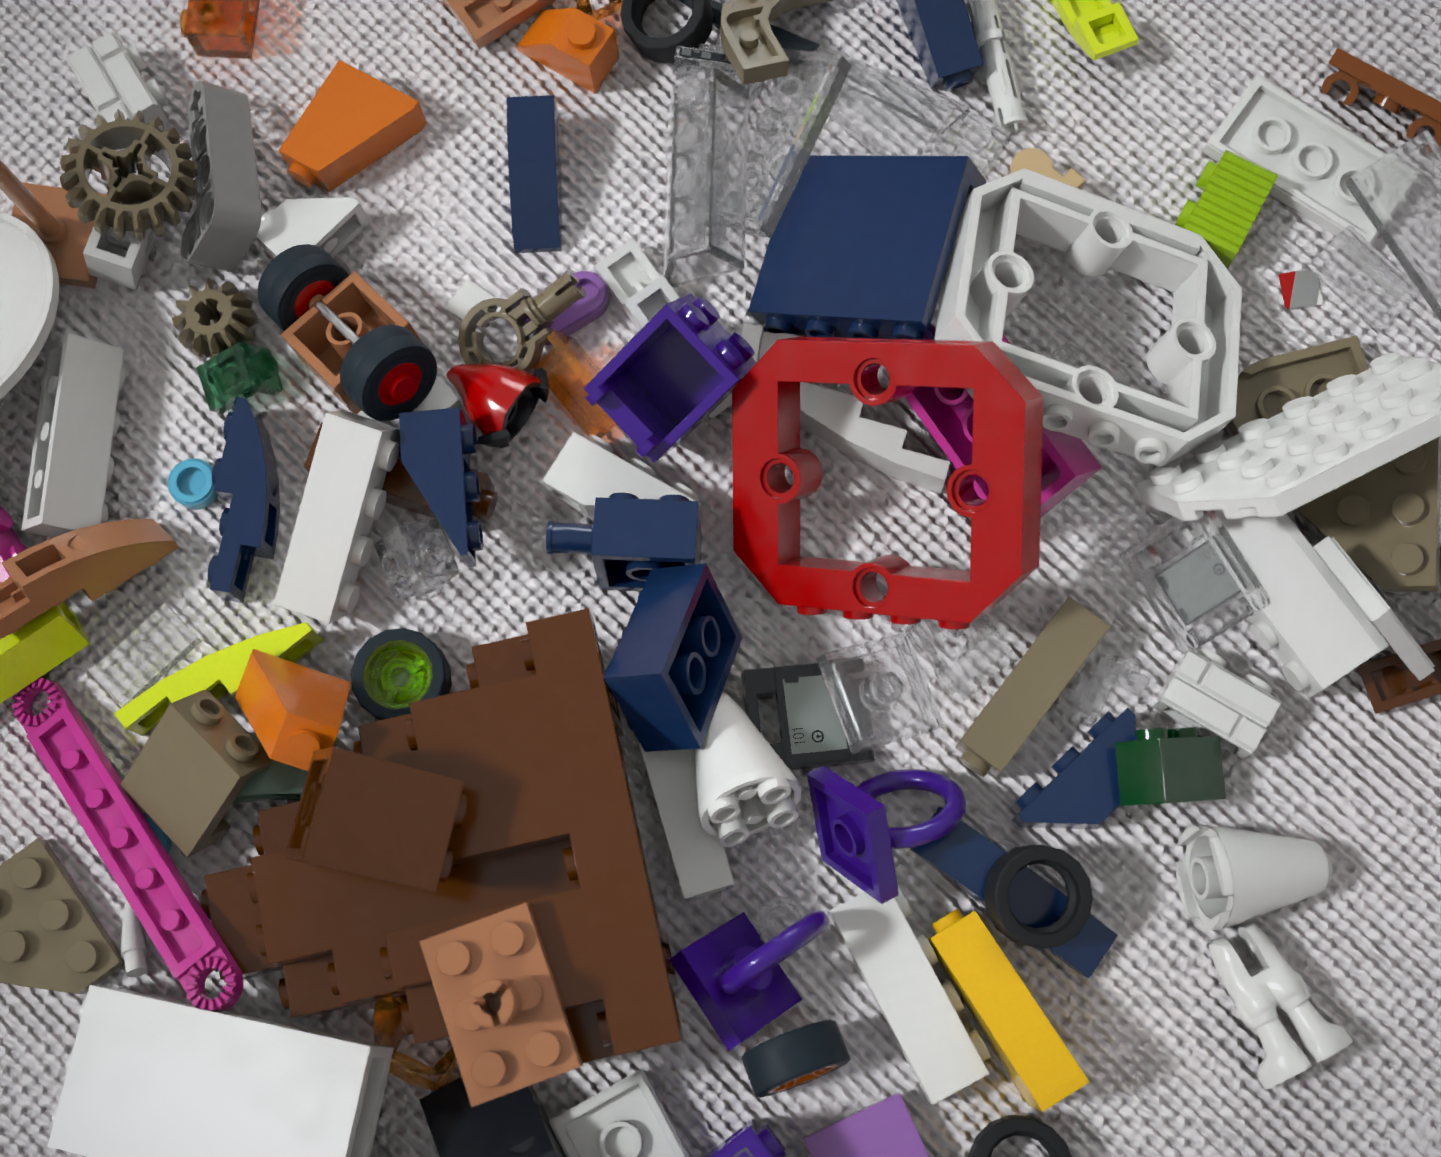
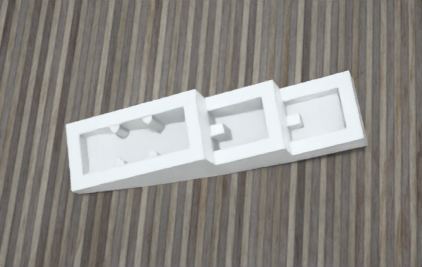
(639, 289)
(839, 422)

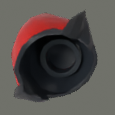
(498, 398)

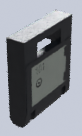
(806, 716)

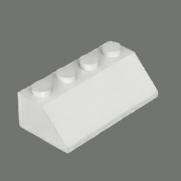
(1311, 616)

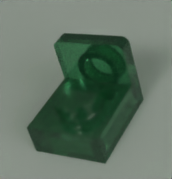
(238, 373)

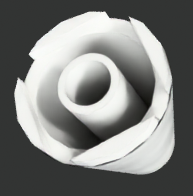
(1246, 874)

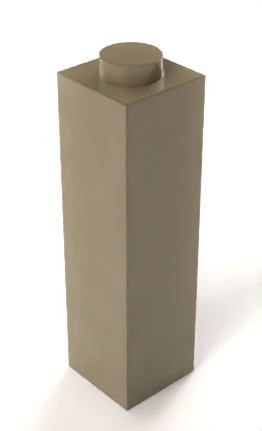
(1031, 689)

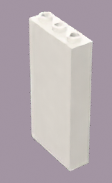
(212, 1084)

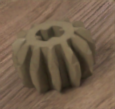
(209, 305)

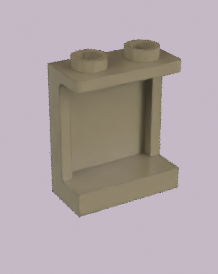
(194, 771)

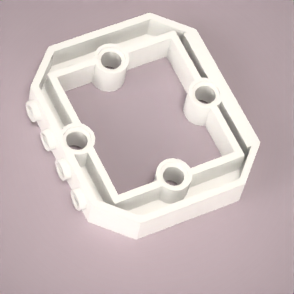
(1192, 358)

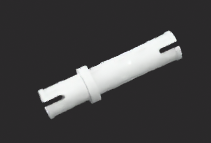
(997, 64)

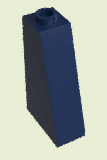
(942, 41)

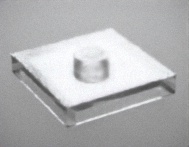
(879, 692)

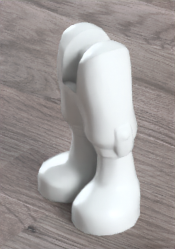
(1257, 995)

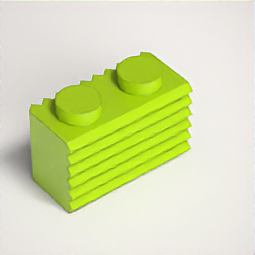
(1228, 204)

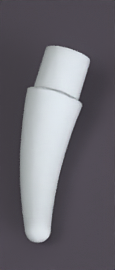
(133, 944)

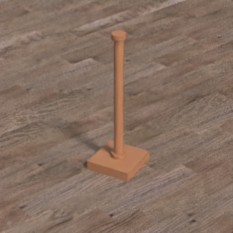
(54, 222)

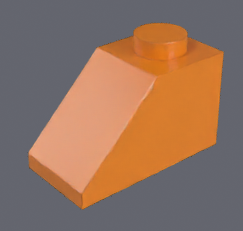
(572, 46)

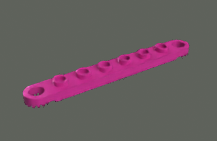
(128, 846)

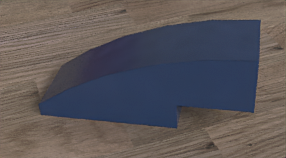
(534, 173)

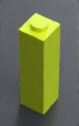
(39, 648)

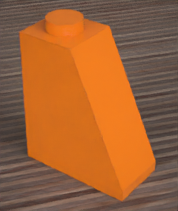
(348, 128)
(291, 707)

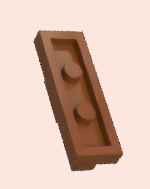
(1391, 92)

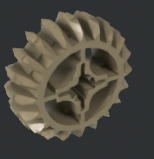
(99, 152)

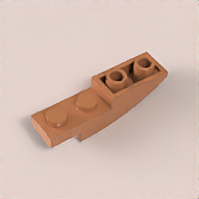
(84, 560)

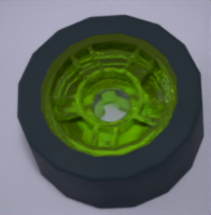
(385, 658)

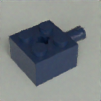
(632, 538)

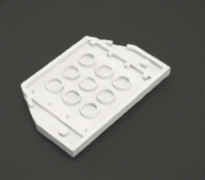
(1307, 446)

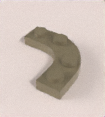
(749, 37)

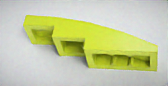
(216, 673)

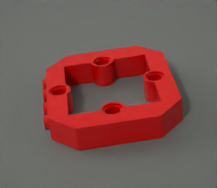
(1003, 454)

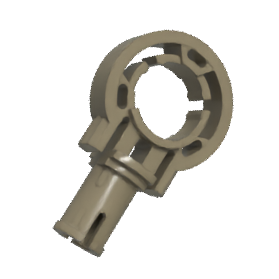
(516, 309)

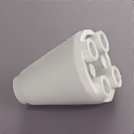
(741, 779)

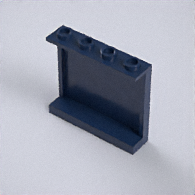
(863, 246)

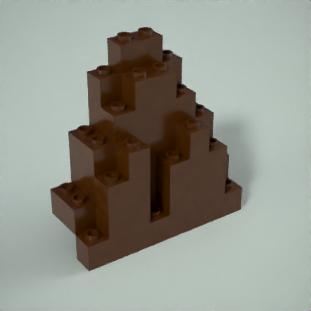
(540, 827)

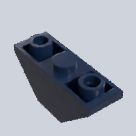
(1085, 783)

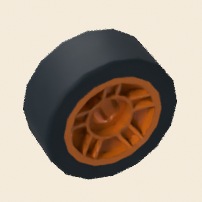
(795, 1058)

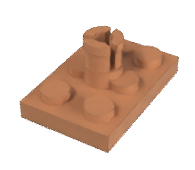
(500, 1004)

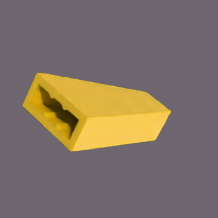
(1006, 1011)

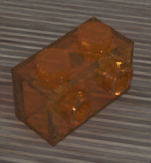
(220, 27)

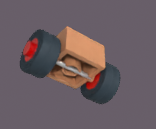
(347, 333)

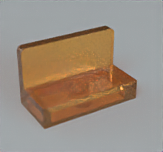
(568, 374)

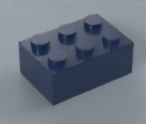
(674, 658)

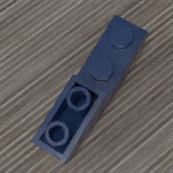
(250, 484)

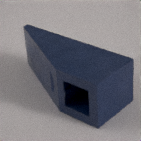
(437, 457)

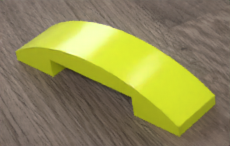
(1097, 26)

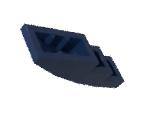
(966, 860)

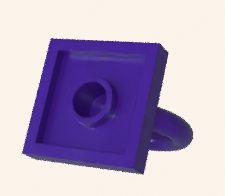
(855, 825)
(740, 976)

